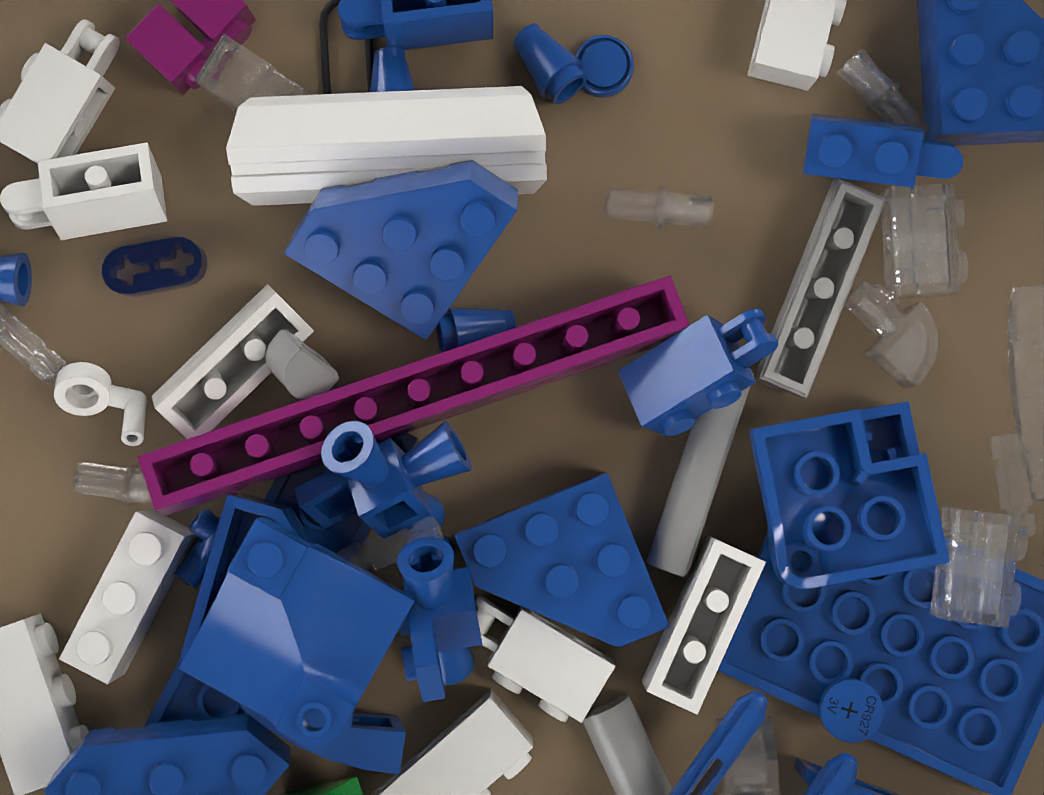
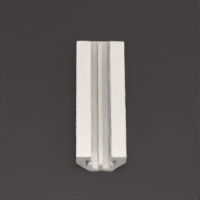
(303, 143)

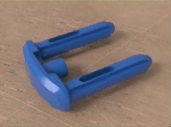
(731, 738)

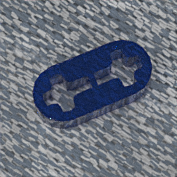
(152, 254)

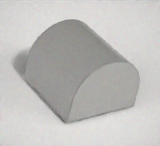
(299, 366)

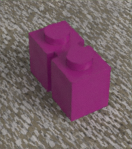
(175, 50)

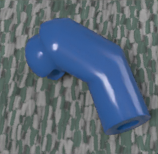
(194, 565)

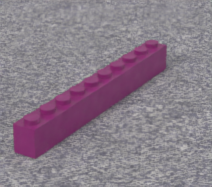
(414, 395)

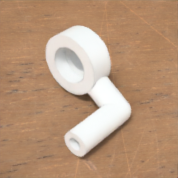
(87, 390)

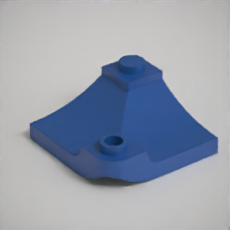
(848, 496)
(296, 632)

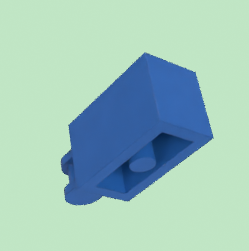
(417, 22)
(876, 152)
(696, 371)

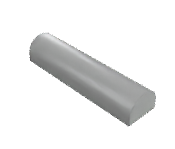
(820, 287)
(694, 488)
(625, 749)

